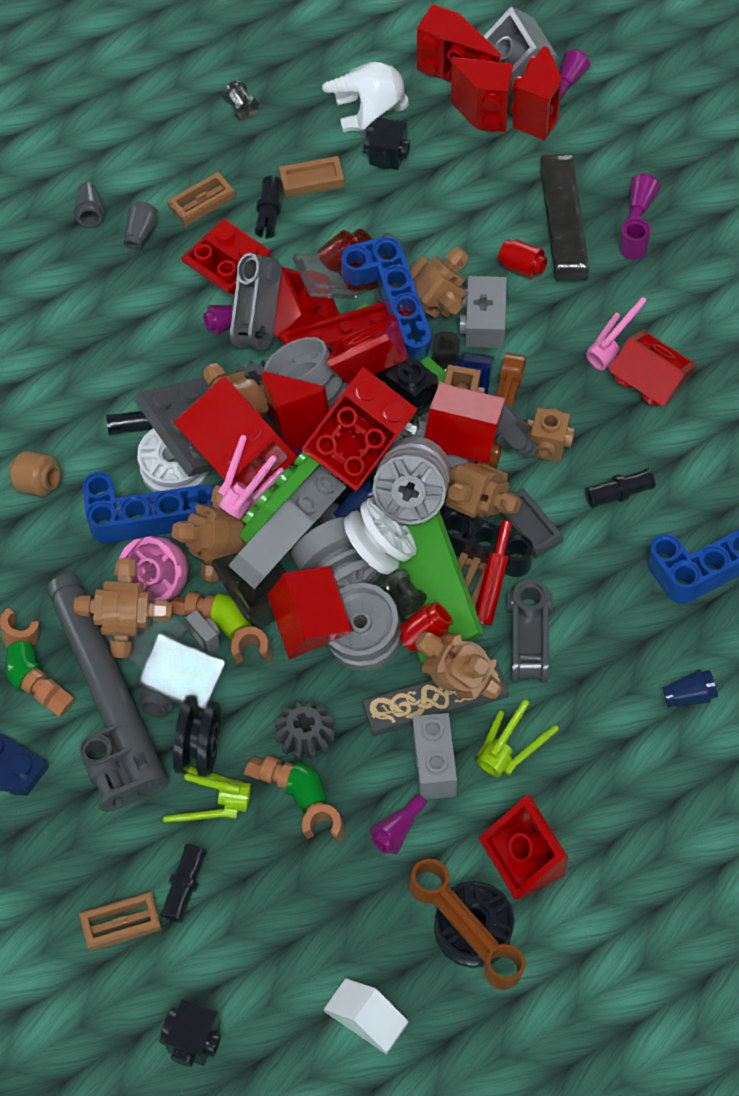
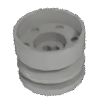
(307, 361)
(413, 461)
(331, 547)

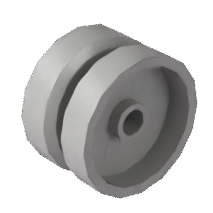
(374, 627)

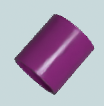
(634, 238)

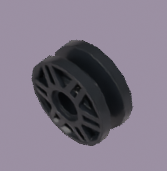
(197, 737)
(490, 908)

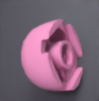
(159, 565)

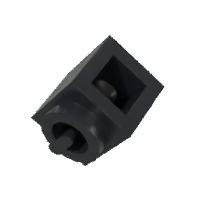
(387, 143)
(413, 382)
(191, 1033)

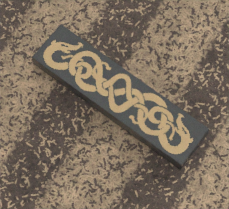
(397, 708)

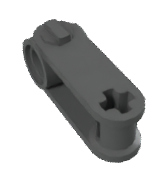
(255, 301)
(530, 630)

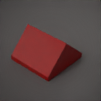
(372, 348)
(294, 407)
(464, 422)
(309, 610)
(524, 849)

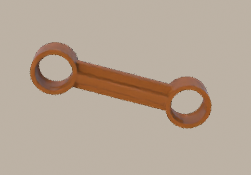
(510, 381)
(466, 924)

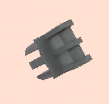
(513, 433)

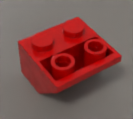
(537, 96)
(219, 253)

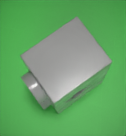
(485, 312)
(434, 756)

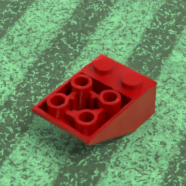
(449, 35)
(216, 426)
(358, 428)

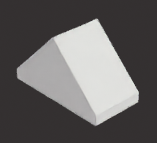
(367, 1014)

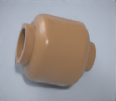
(34, 473)

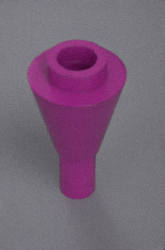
(573, 66)
(643, 191)
(218, 318)
(391, 832)

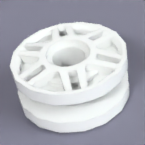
(158, 471)
(379, 538)

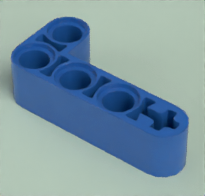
(395, 299)
(150, 505)
(693, 567)

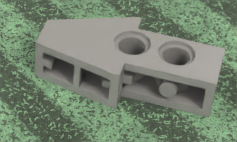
(287, 526)

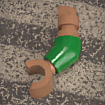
(23, 668)
(305, 788)

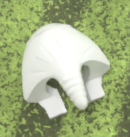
(379, 91)

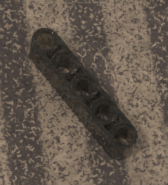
(564, 218)

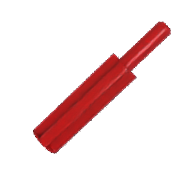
(493, 577)

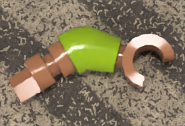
(229, 619)

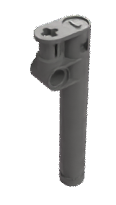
(130, 755)

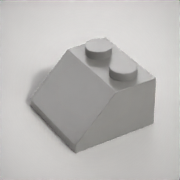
(517, 39)

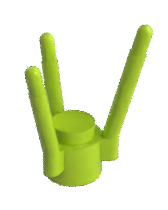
(496, 755)
(232, 794)

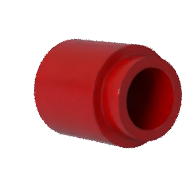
(522, 258)
(428, 619)

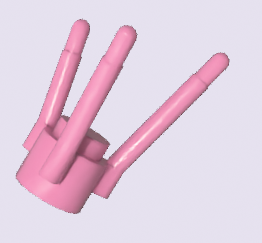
(605, 349)
(240, 498)

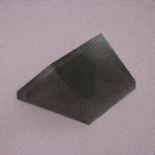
(251, 602)
(181, 670)

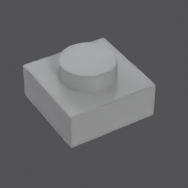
(203, 631)

